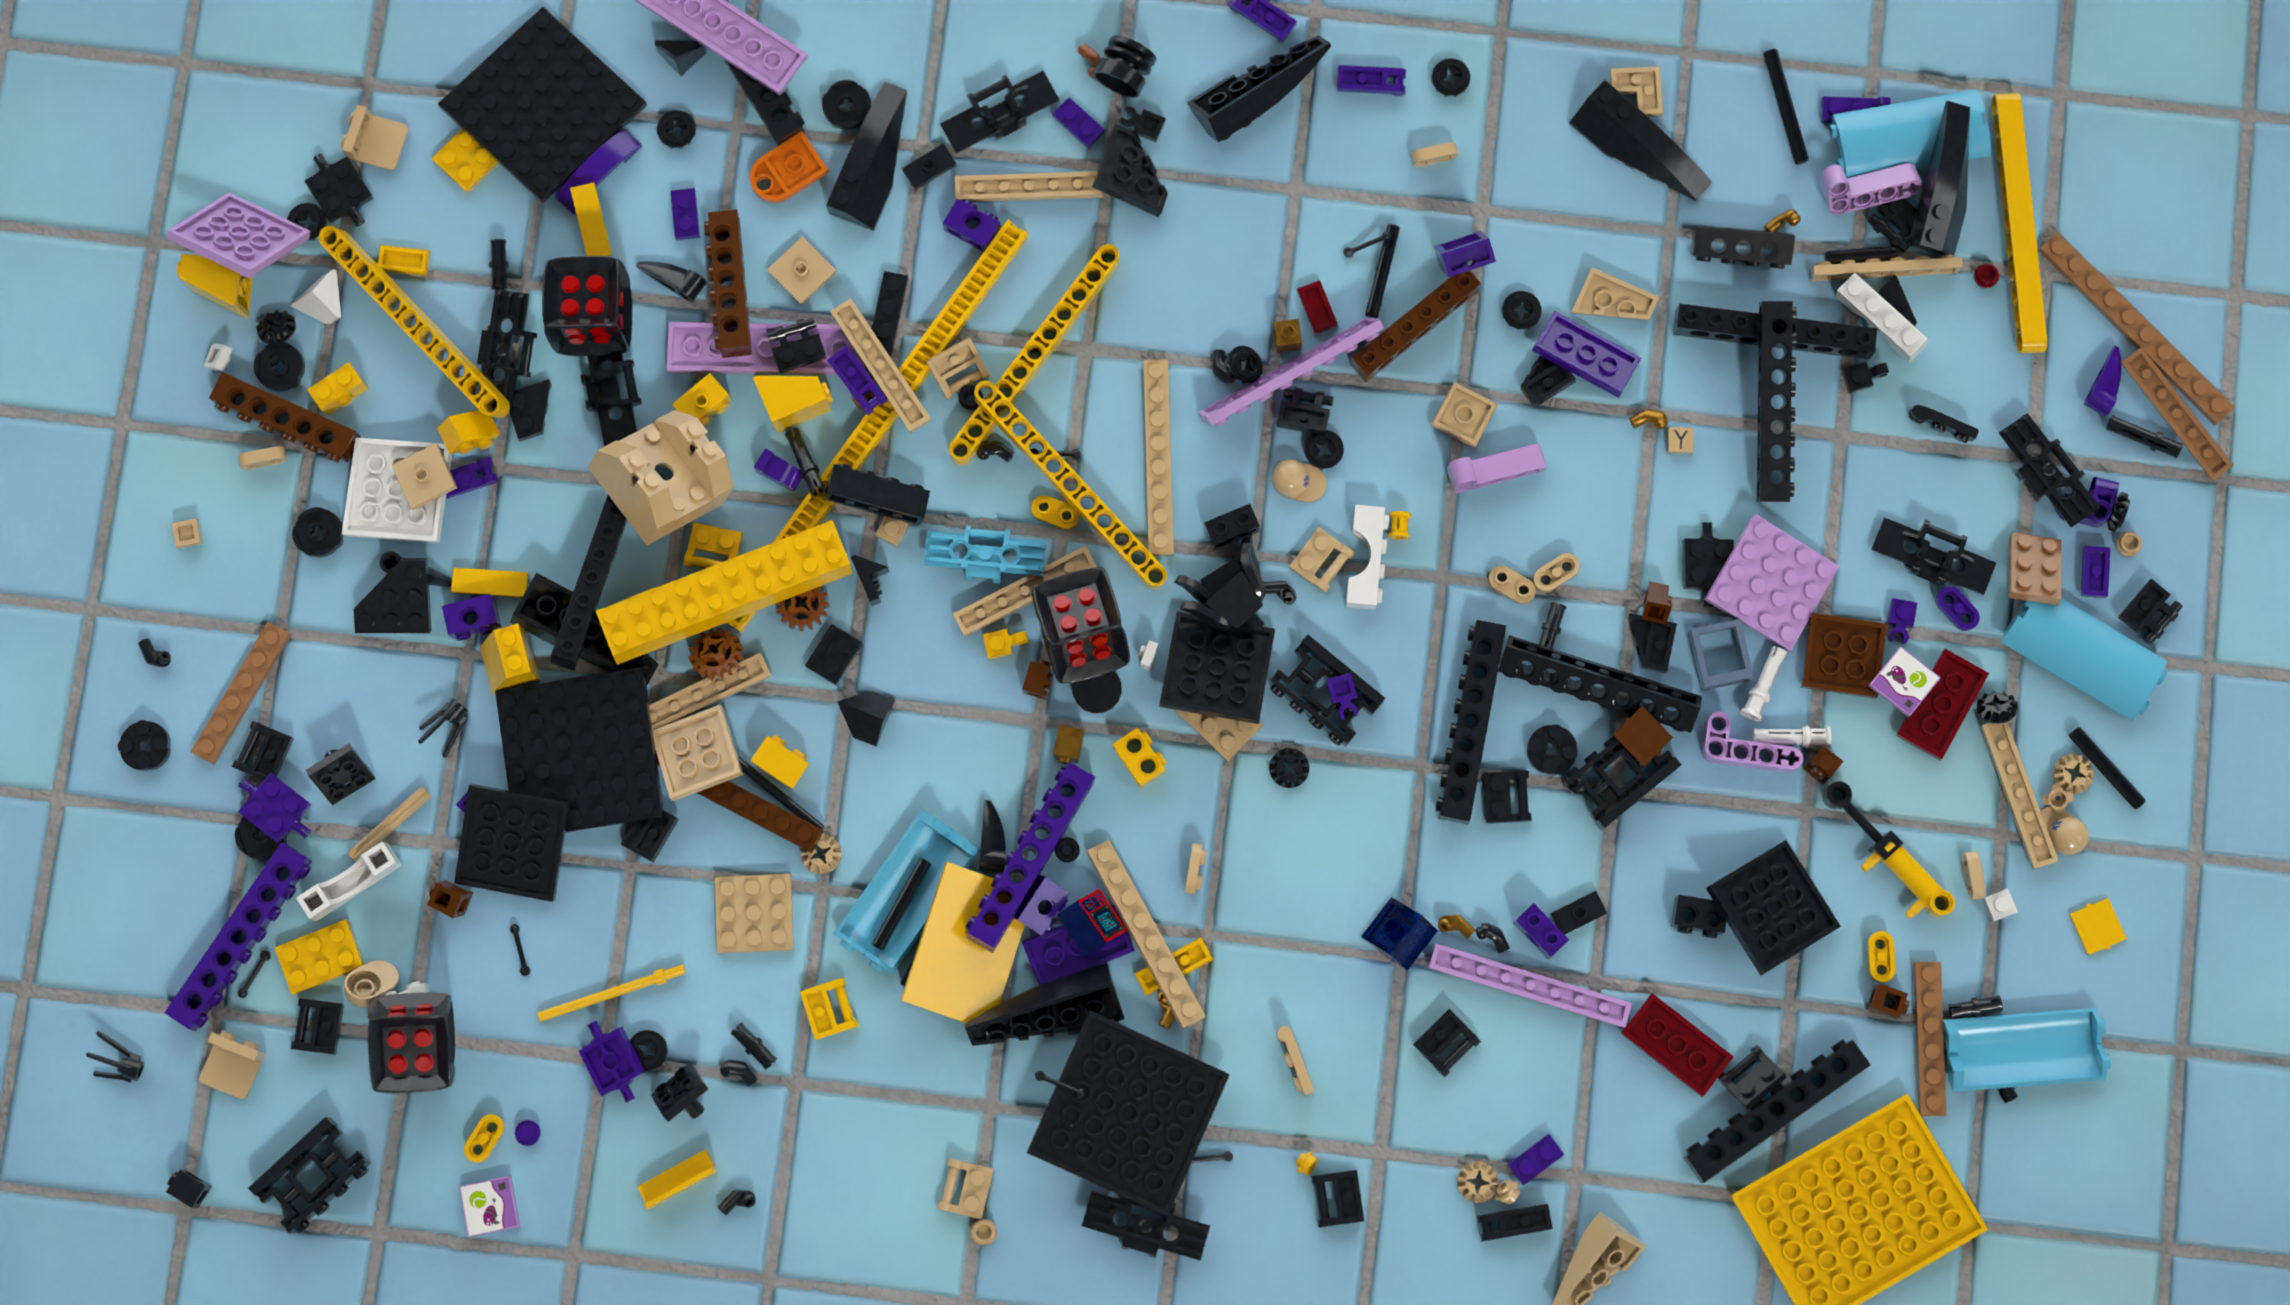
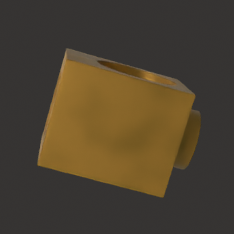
(1287, 335)
(1068, 744)

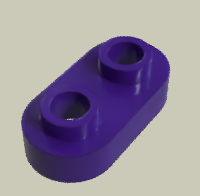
(1959, 606)

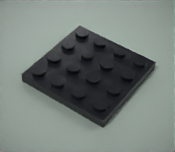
(1216, 669)
(512, 842)
(1773, 907)

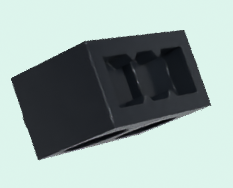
(1231, 526)
(1700, 908)

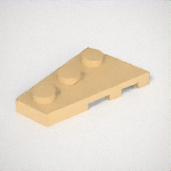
(1613, 298)

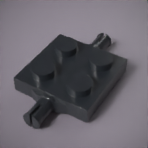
(338, 189)
(1704, 560)

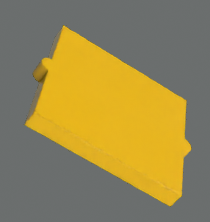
(2097, 926)

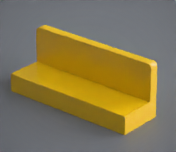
(677, 1179)

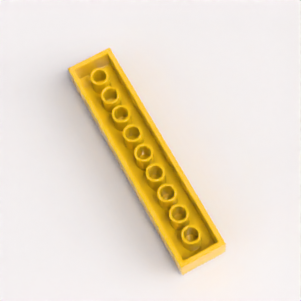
(724, 592)

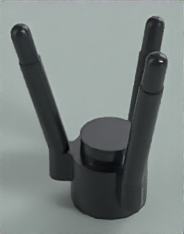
(451, 712)
(130, 1067)

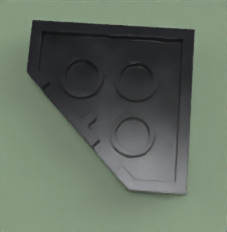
(1129, 173)
(398, 601)

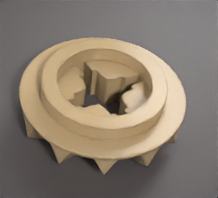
(2062, 776)
(833, 856)
(1470, 1172)

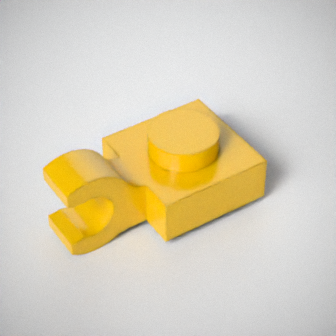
(1000, 643)

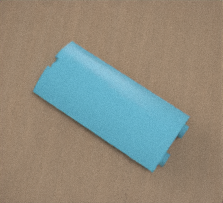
(1902, 133)
(2087, 654)
(924, 839)
(2025, 1049)

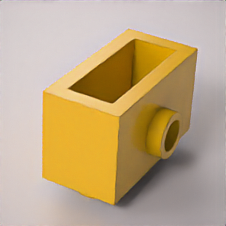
(338, 389)
(704, 400)
(468, 431)
(780, 761)

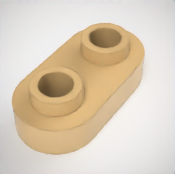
(1555, 573)
(1511, 586)
(1197, 858)

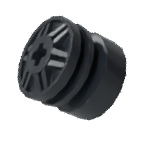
(1124, 66)

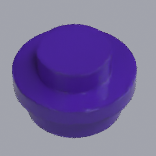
(527, 1133)

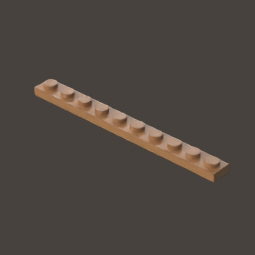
(2136, 328)

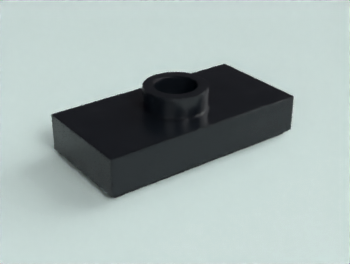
(929, 167)
(1578, 913)

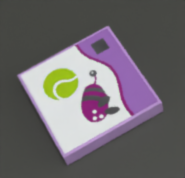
(1904, 681)
(489, 1206)

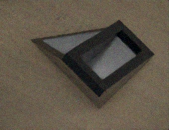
(680, 54)
(866, 715)

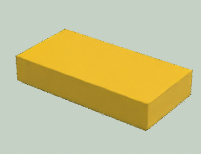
(404, 260)

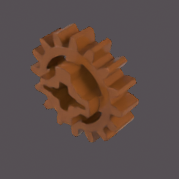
(795, 610)
(711, 664)

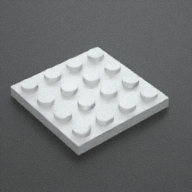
(376, 500)

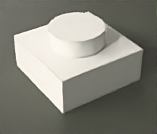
(218, 357)
(1147, 655)
(2000, 905)

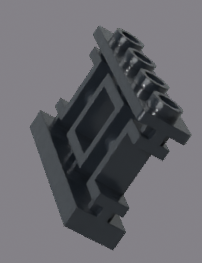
(1312, 706)
(1632, 788)
(296, 1160)

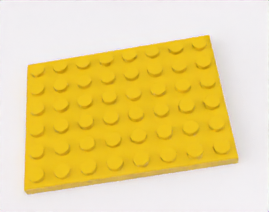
(1859, 1210)

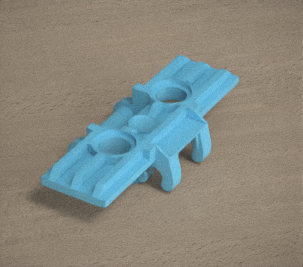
(985, 560)

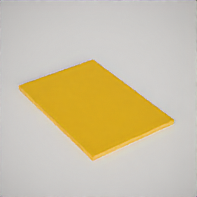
(948, 969)

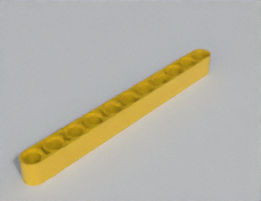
(2019, 223)
(423, 327)
(1039, 343)
(1065, 473)

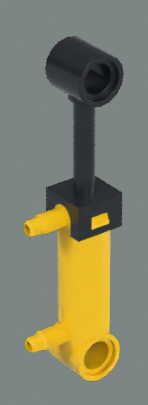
(1895, 857)

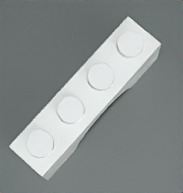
(1896, 329)
(1369, 527)
(331, 894)

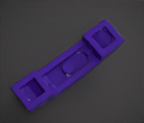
(599, 165)

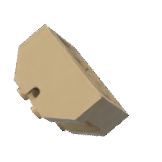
(658, 505)

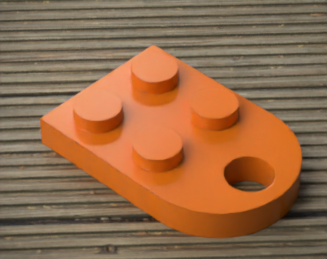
(789, 168)

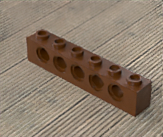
(1414, 324)
(739, 341)
(229, 388)

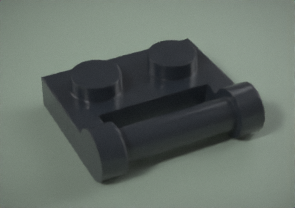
(270, 754)
(1498, 798)
(325, 1026)
(1440, 1036)
(1757, 1082)
(1346, 1196)

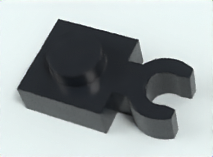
(1146, 125)

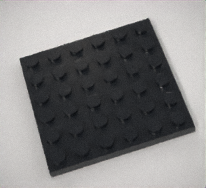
(542, 104)
(584, 746)
(1137, 1117)

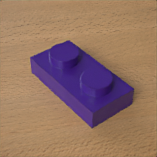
(1078, 122)
(685, 214)
(2095, 571)
(1535, 1159)

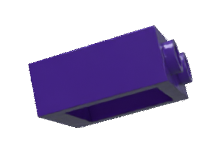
(1455, 253)

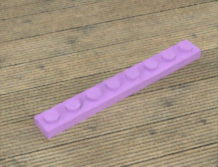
(1530, 985)

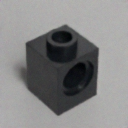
(188, 1188)

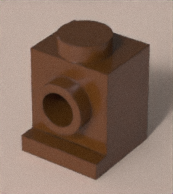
(1657, 603)
(1037, 679)
(1823, 765)
(441, 901)
(1898, 998)

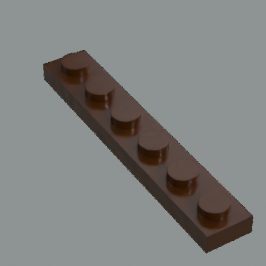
(764, 814)

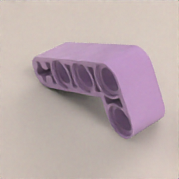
(1869, 189)
(1496, 468)
(1751, 749)

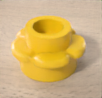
(1306, 1163)

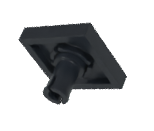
(336, 770)
(680, 1093)

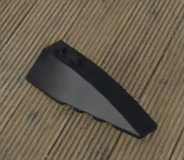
(1243, 99)
(1633, 138)
(871, 162)
(1945, 186)
(543, 612)
(1049, 1008)

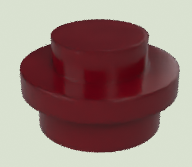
(1986, 276)

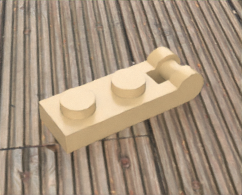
(1294, 1059)

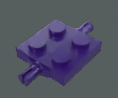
(274, 808)
(611, 1061)

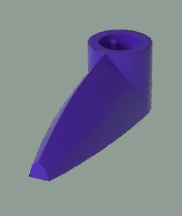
(2106, 385)

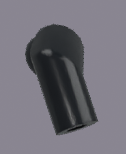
(152, 656)

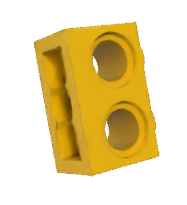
(1134, 760)

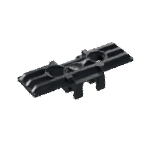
(1003, 117)
(497, 346)
(605, 395)
(2044, 475)
(1931, 562)
(1144, 1233)

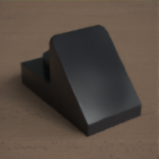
(867, 572)

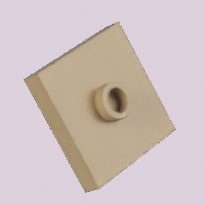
(801, 270)
(1464, 415)
(424, 476)

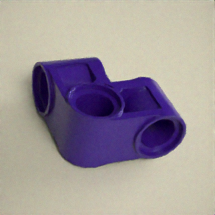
(2104, 493)

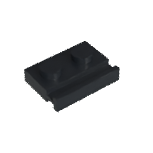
(833, 654)
(649, 836)

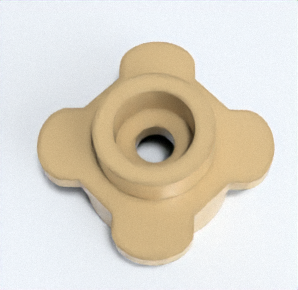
(2065, 797)
(1507, 1191)

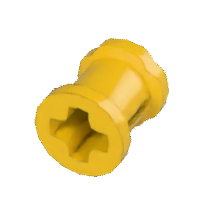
(1399, 525)

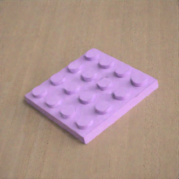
(238, 235)
(1771, 582)

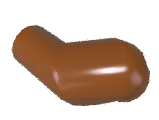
(1090, 55)

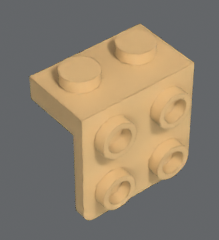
(374, 139)
(231, 1065)

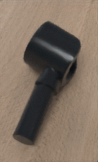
(2008, 1094)

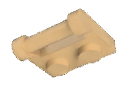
(953, 361)
(1315, 554)
(974, 1189)

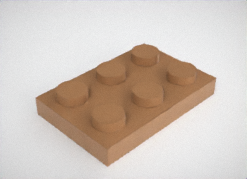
(2035, 568)

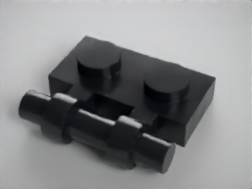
(1901, 215)
(799, 352)
(1304, 417)
(2145, 605)

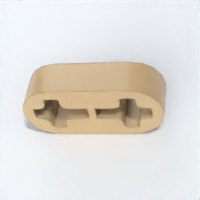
(1434, 154)
(262, 458)
(1974, 875)

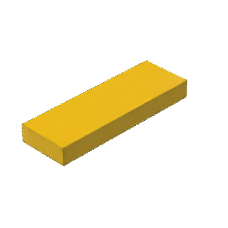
(591, 220)
(489, 582)
(1187, 958)

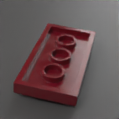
(1945, 706)
(1677, 1045)

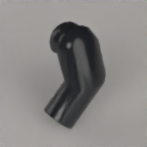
(1219, 367)
(994, 448)
(1282, 590)
(1494, 933)
(738, 1068)
(737, 1198)

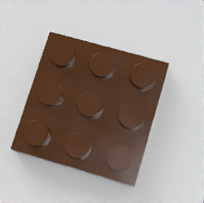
(1843, 655)

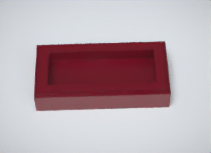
(1317, 307)

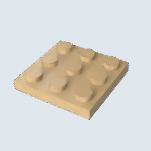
(696, 753)
(754, 913)

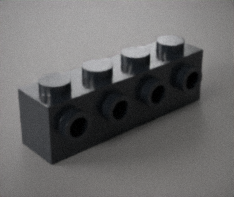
(876, 494)

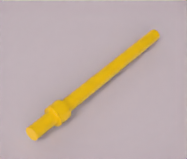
(658, 977)

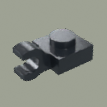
(1861, 377)

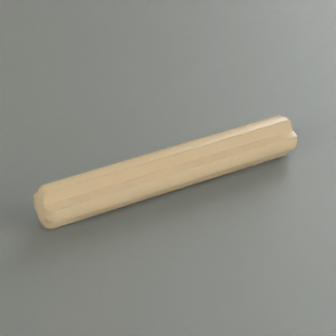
(390, 823)

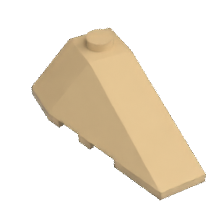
(1599, 1255)

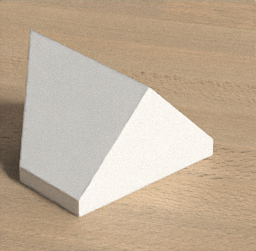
(321, 299)

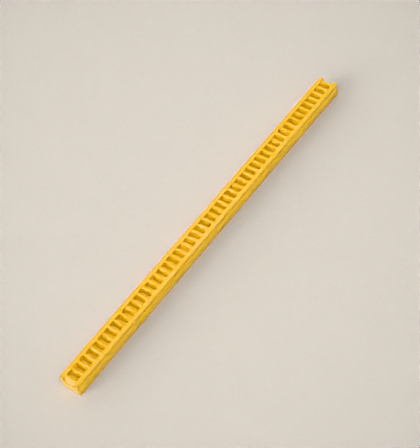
(915, 371)

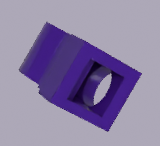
(778, 470)

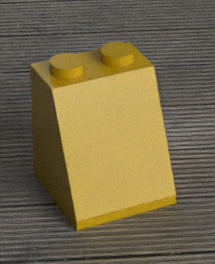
(216, 283)
(793, 399)
(509, 658)

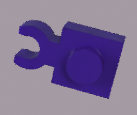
(1902, 616)
(1343, 690)

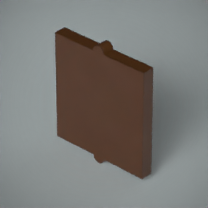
(1642, 736)

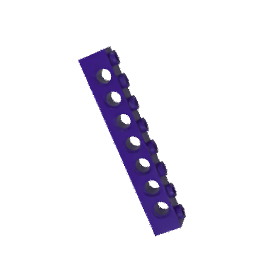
(990, 935)
(196, 984)

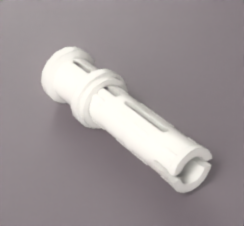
(1760, 694)
(1805, 736)

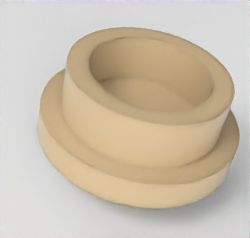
(2128, 544)
(984, 1232)

